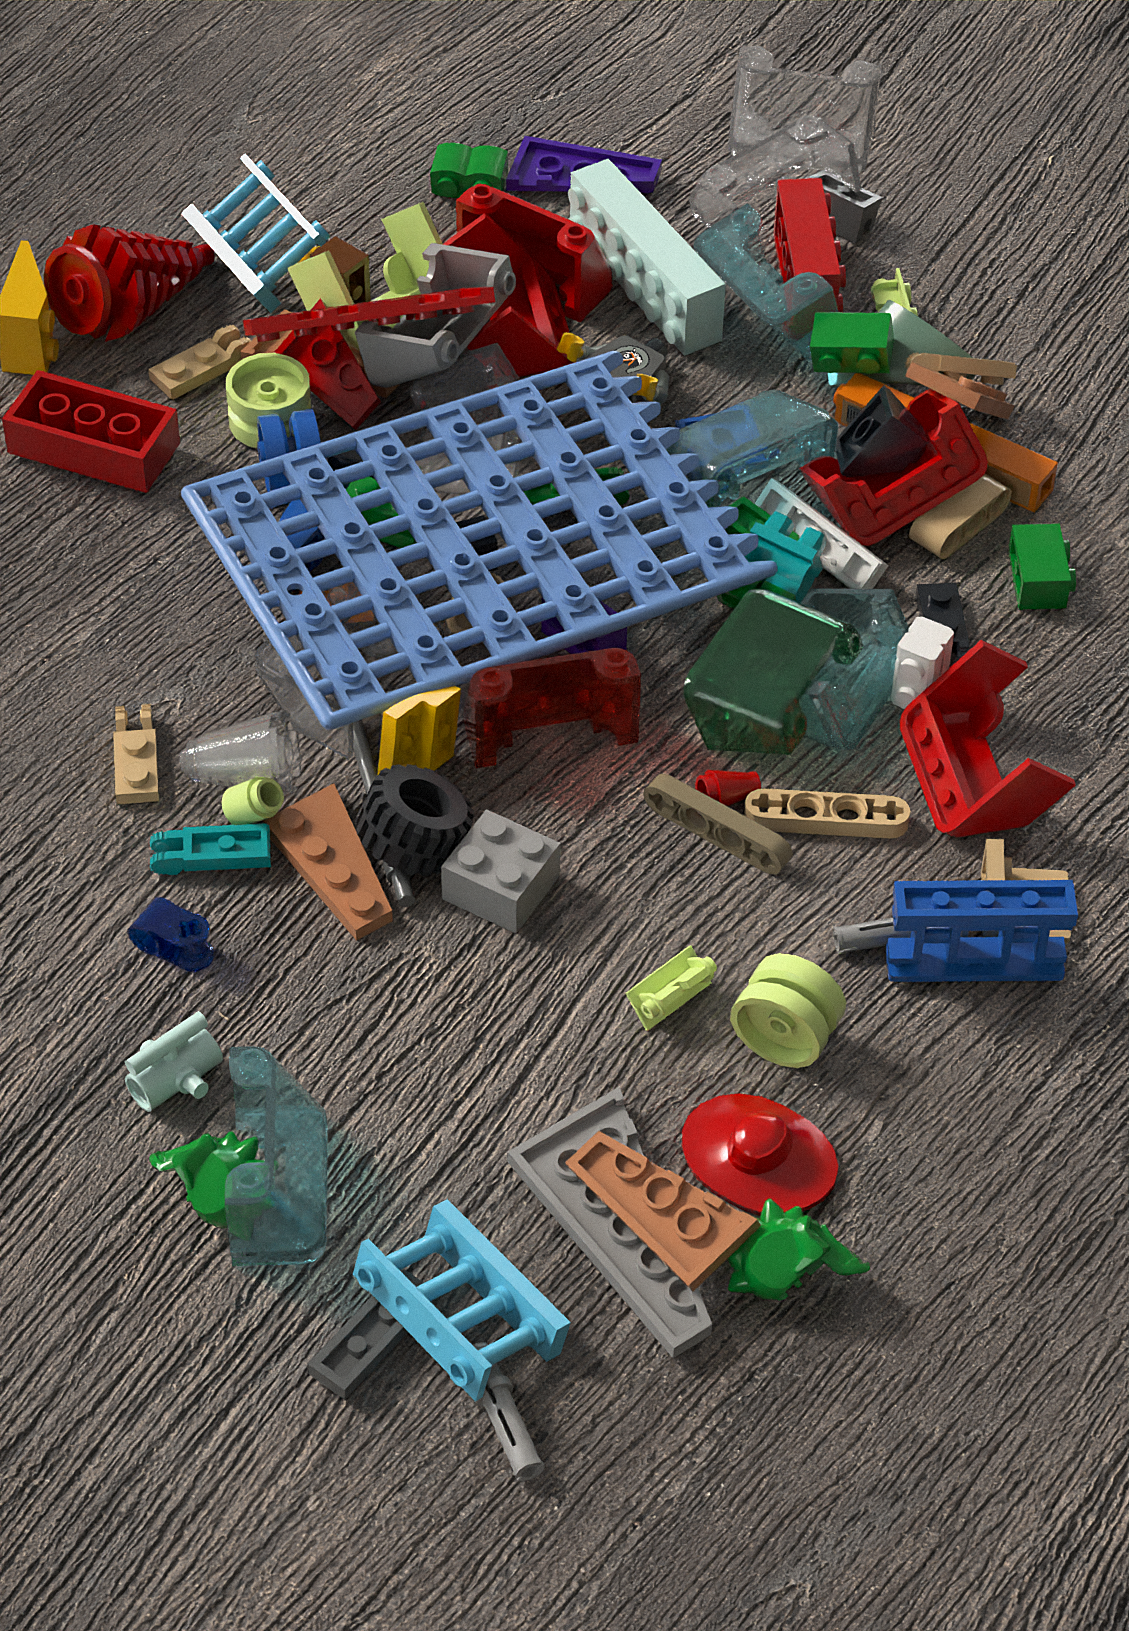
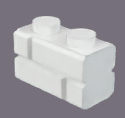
(921, 659)

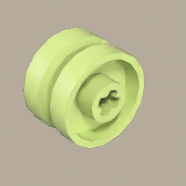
(264, 387)
(788, 1010)

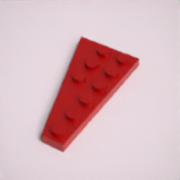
(380, 311)

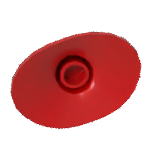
(758, 1151)

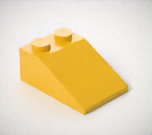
(26, 318)

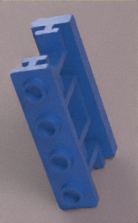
(1016, 908)

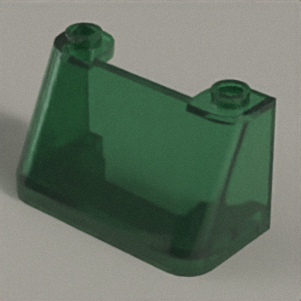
(758, 669)

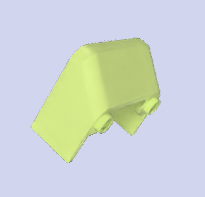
(410, 234)

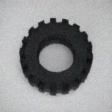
(413, 819)

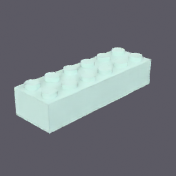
(649, 257)

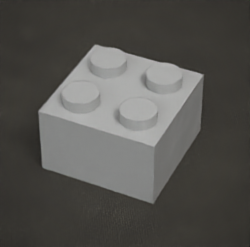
(500, 871)

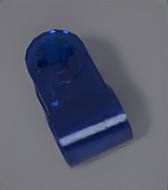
(173, 935)

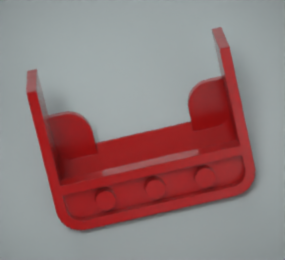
(532, 316)
(952, 758)

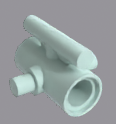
(173, 1064)

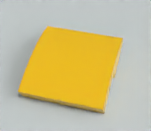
(420, 730)

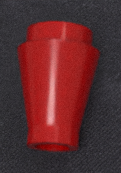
(727, 786)

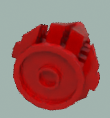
(117, 278)

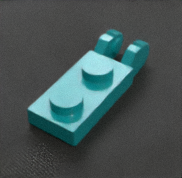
(211, 848)

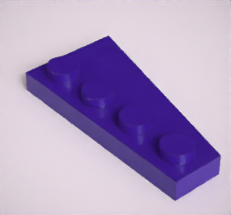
(549, 163)

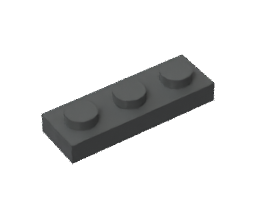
(358, 1346)

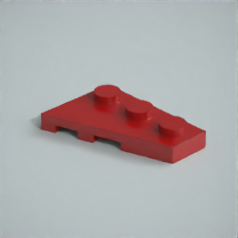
(333, 372)

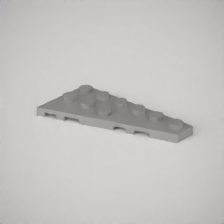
(641, 1279)

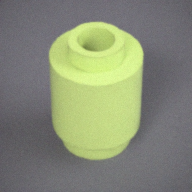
(252, 801)

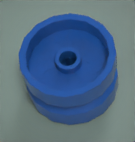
(274, 441)

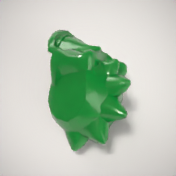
(204, 1170)
(785, 1250)

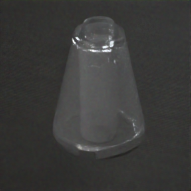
(244, 752)

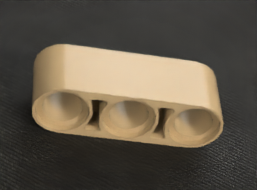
(960, 517)

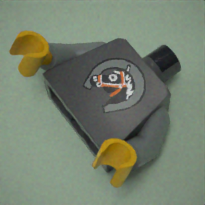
(638, 360)

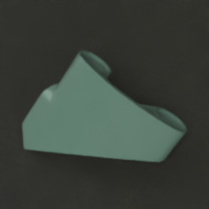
(910, 336)

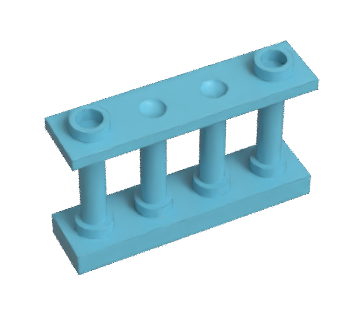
(227, 242)
(484, 1268)

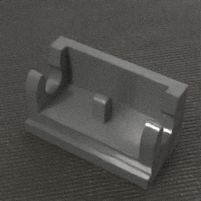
(851, 209)

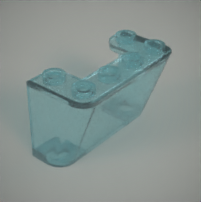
(737, 256)

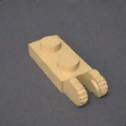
(199, 363)
(954, 366)
(135, 759)

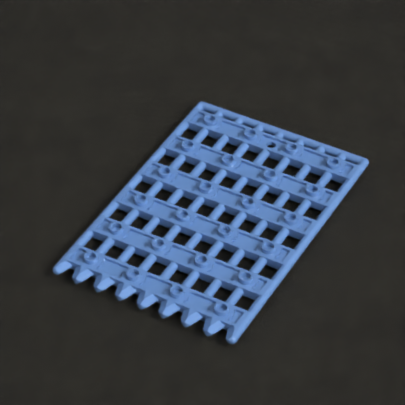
(449, 547)

